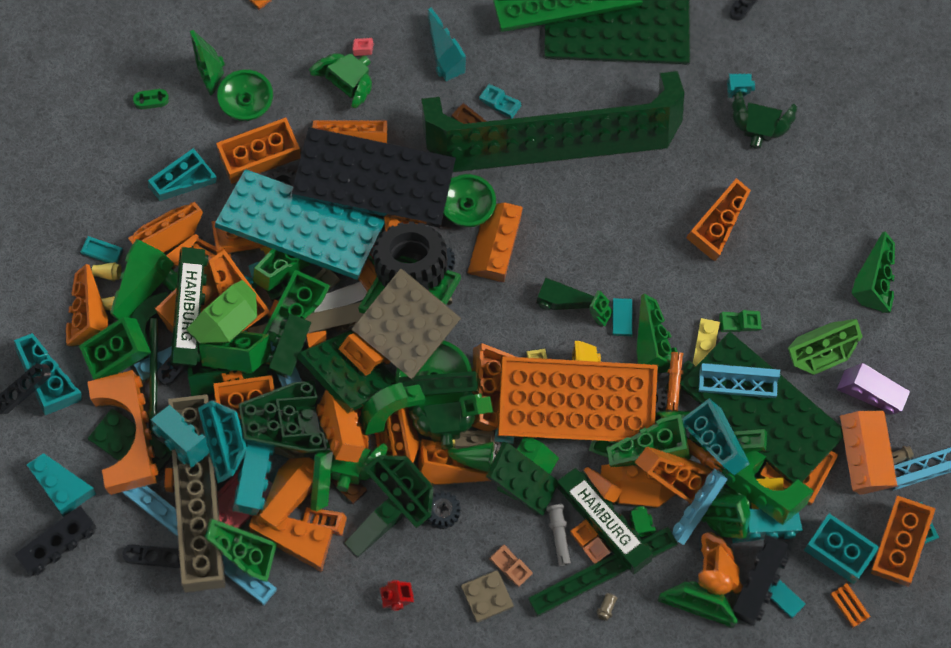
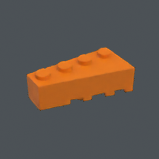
(719, 220)
(488, 368)
(340, 429)
(674, 472)
(297, 538)

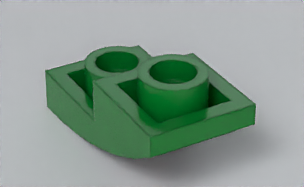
(599, 309)

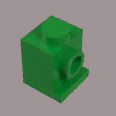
(475, 405)
(642, 521)

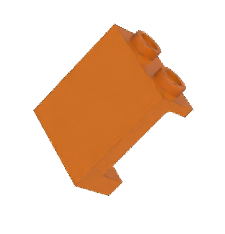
(361, 353)

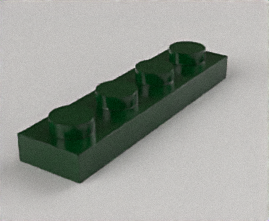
(444, 383)

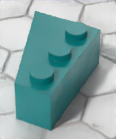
(182, 176)
(180, 436)
(60, 484)
(763, 524)

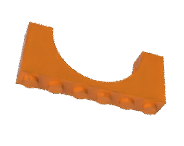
(137, 466)

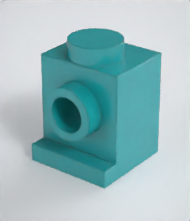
(741, 83)

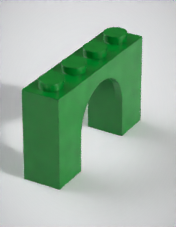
(778, 504)

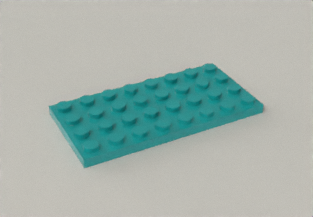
(302, 228)

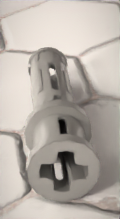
(558, 526)

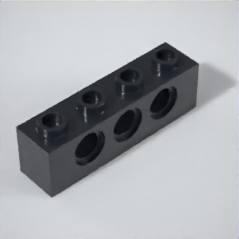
(60, 530)

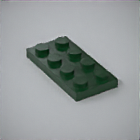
(117, 434)
(522, 478)

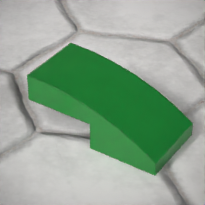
(740, 322)

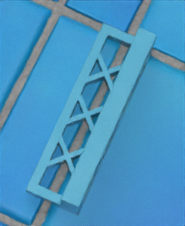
(741, 374)
(926, 473)

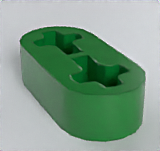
(150, 99)

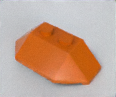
(170, 228)
(399, 435)
(637, 486)

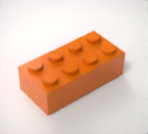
(259, 149)
(903, 541)

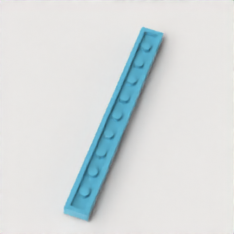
(167, 516)

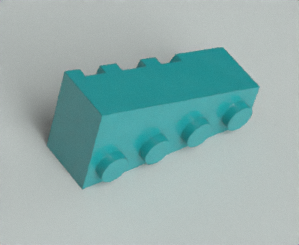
(58, 390)
(714, 432)
(252, 478)

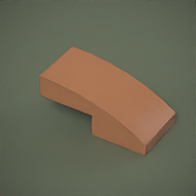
(511, 566)

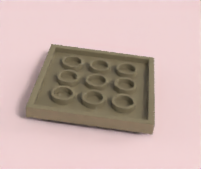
(406, 323)

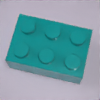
(841, 548)

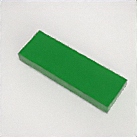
(321, 480)

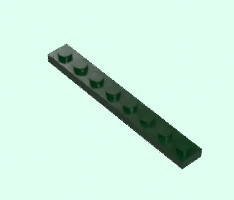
(594, 576)

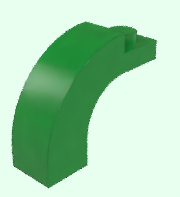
(387, 402)

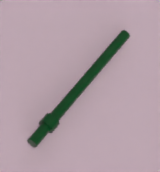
(153, 372)

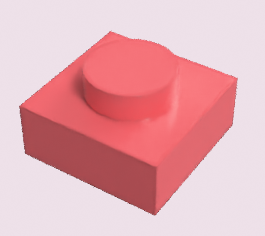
(363, 47)

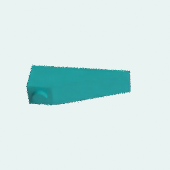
(447, 51)

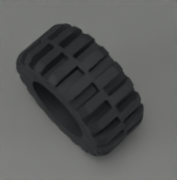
(411, 239)

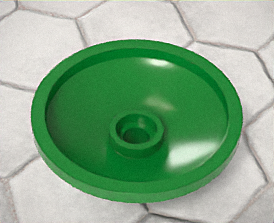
(241, 86)
(471, 190)

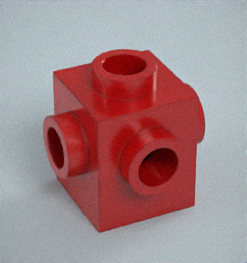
(392, 595)

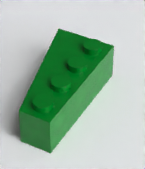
(276, 268)

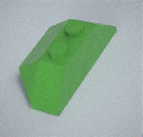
(226, 315)
(825, 346)

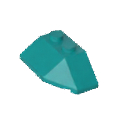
(223, 438)

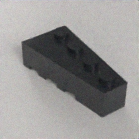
(760, 581)

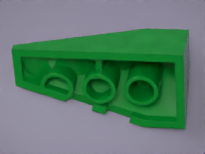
(143, 274)
(299, 298)
(244, 549)

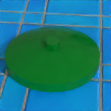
(444, 360)

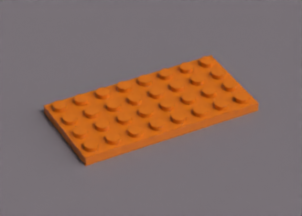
(575, 399)

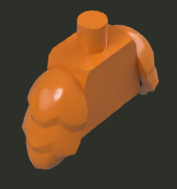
(719, 569)

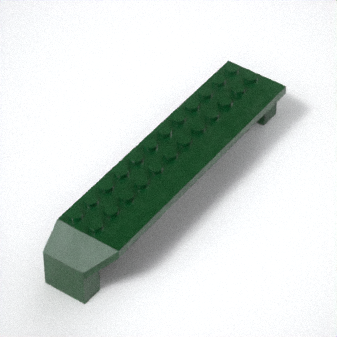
(556, 135)

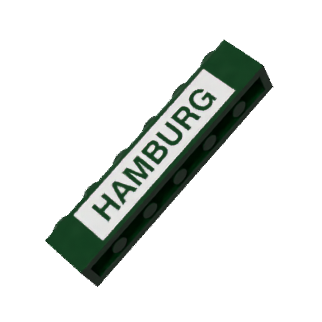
(188, 305)
(605, 521)

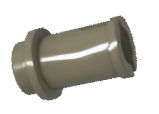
(902, 454)
(605, 610)

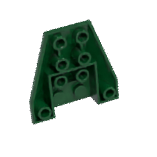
(284, 419)

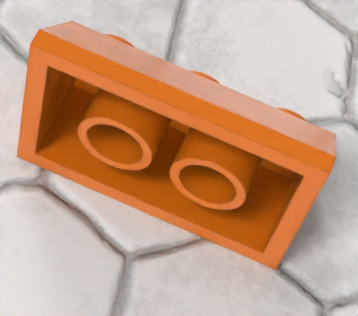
(238, 391)

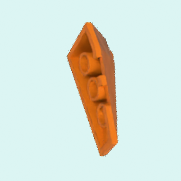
(227, 274)
(87, 309)
(442, 469)
(288, 490)

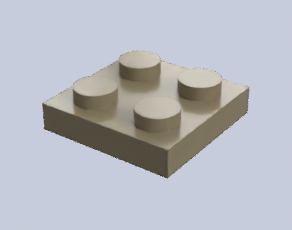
(487, 596)

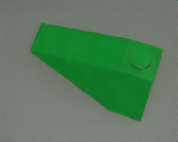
(207, 62)
(874, 278)
(652, 339)
(665, 435)

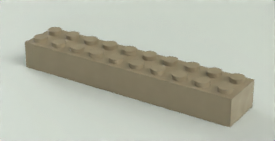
(195, 506)

